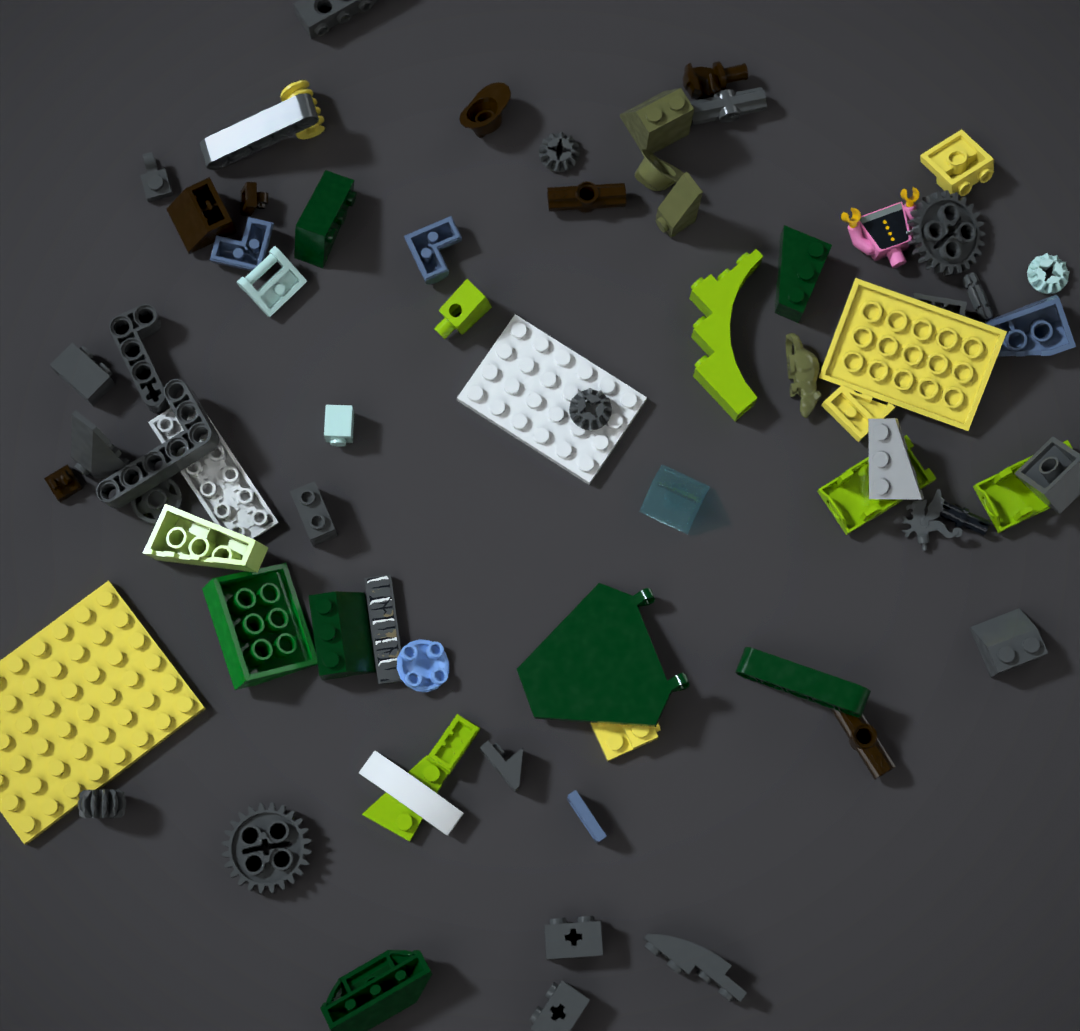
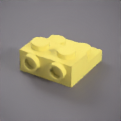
(958, 163)
(621, 739)

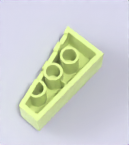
(195, 541)

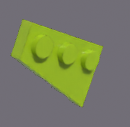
(396, 816)

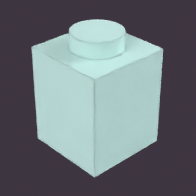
(339, 424)

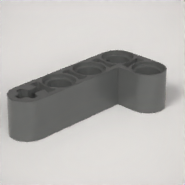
(142, 362)

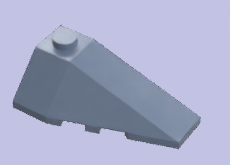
(1035, 329)

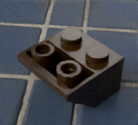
(200, 216)

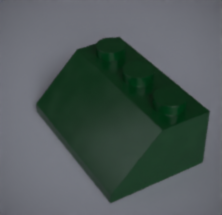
(341, 634)

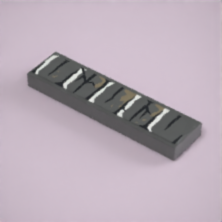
(383, 627)

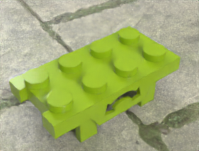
(849, 493)
(1008, 498)

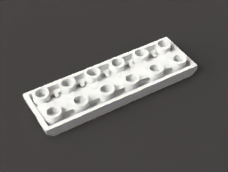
(220, 483)

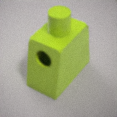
(469, 303)

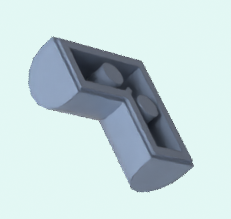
(426, 247)
(245, 253)

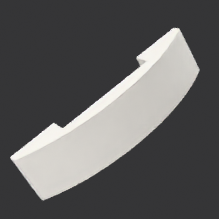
(411, 793)

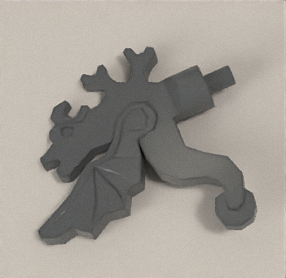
(922, 523)

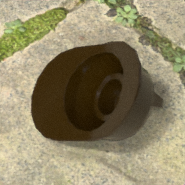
(485, 110)

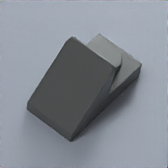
(510, 769)

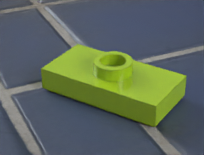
(453, 744)

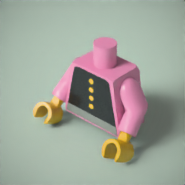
(884, 230)

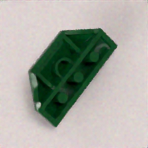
(376, 991)

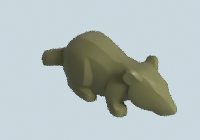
(804, 370)

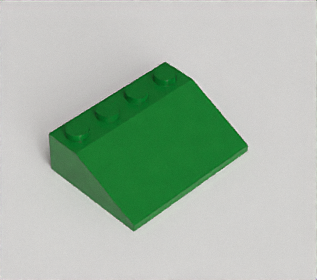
(259, 625)

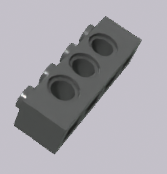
(320, 23)

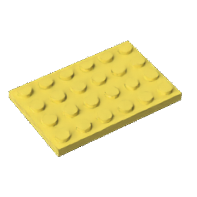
(912, 354)

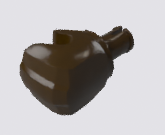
(706, 82)

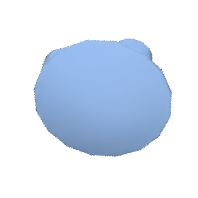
(423, 665)

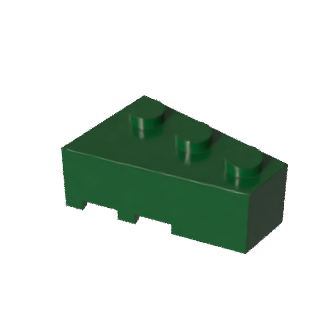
(323, 218)
(798, 270)

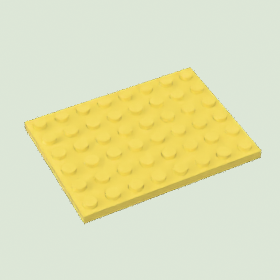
(82, 709)

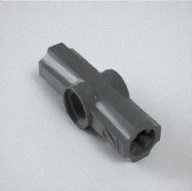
(728, 105)

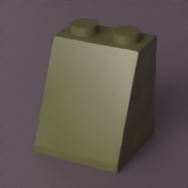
(659, 120)

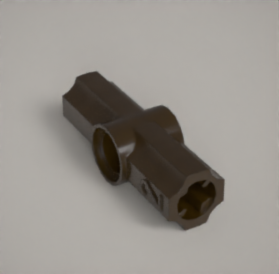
(603, 197)
(873, 753)

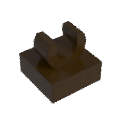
(252, 199)
(63, 483)

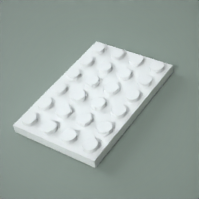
(528, 393)

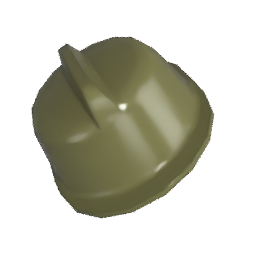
(656, 173)

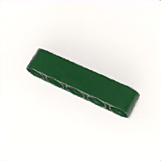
(803, 682)

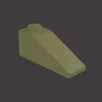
(679, 206)

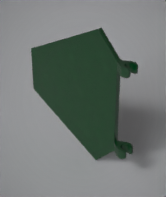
(600, 665)

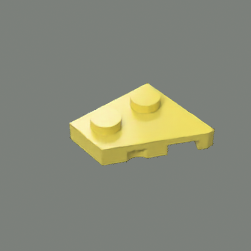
(854, 410)

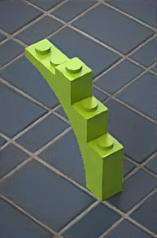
(719, 371)

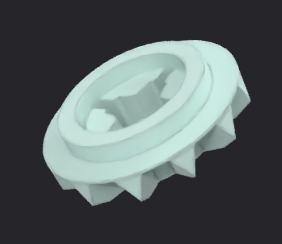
(1037, 276)

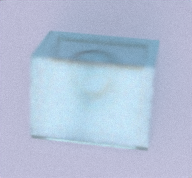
(674, 499)

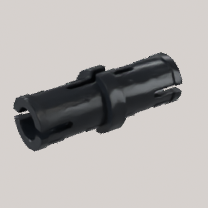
(964, 518)

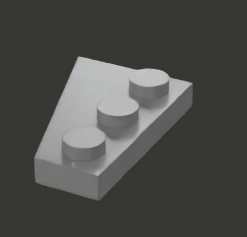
(889, 463)

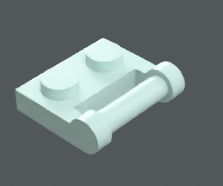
(278, 287)

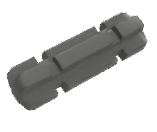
(977, 297)

